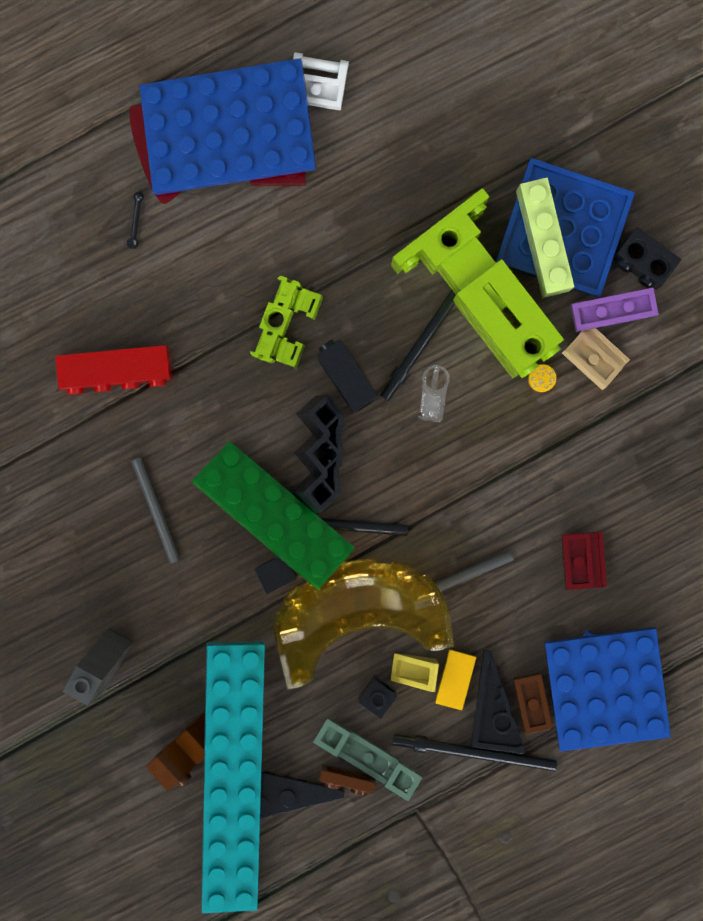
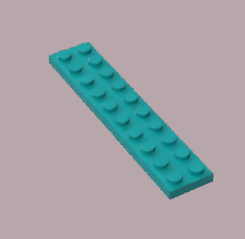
(232, 776)

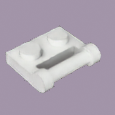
(324, 91)

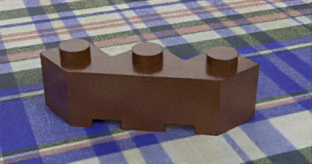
(180, 756)

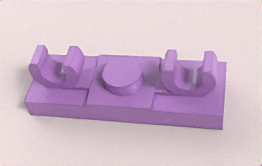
(614, 309)

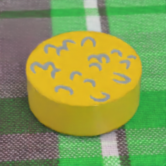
(542, 378)

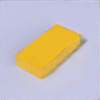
(455, 679)

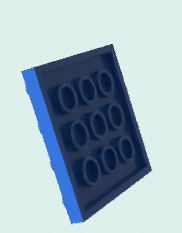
(590, 223)
(607, 689)

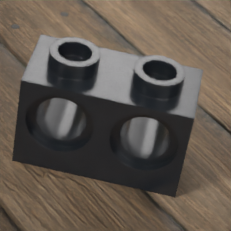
(650, 252)

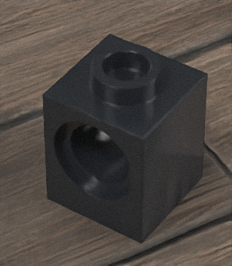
(275, 574)
(377, 696)

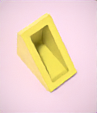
(415, 671)

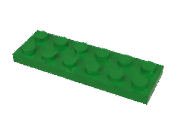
(273, 515)

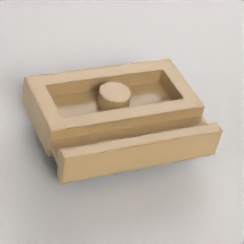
(596, 357)

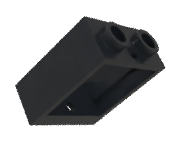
(346, 375)

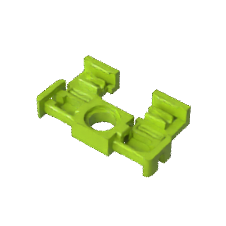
(269, 343)

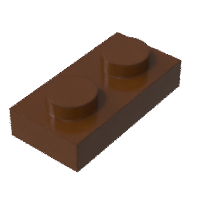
(532, 703)
(358, 783)

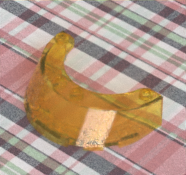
(353, 600)

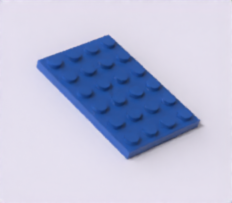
(228, 127)

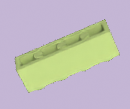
(544, 237)

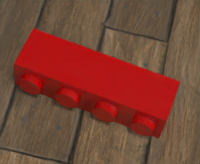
(114, 368)

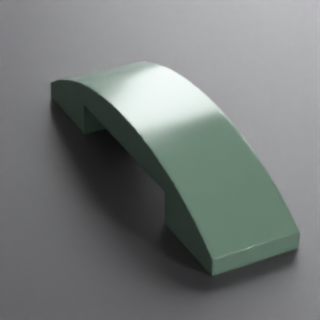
(368, 758)

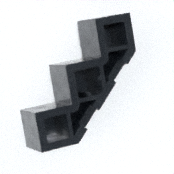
(320, 453)

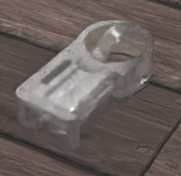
(433, 399)

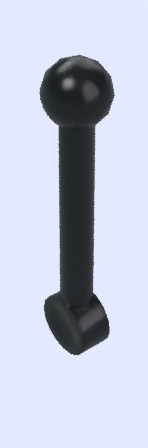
(132, 243)

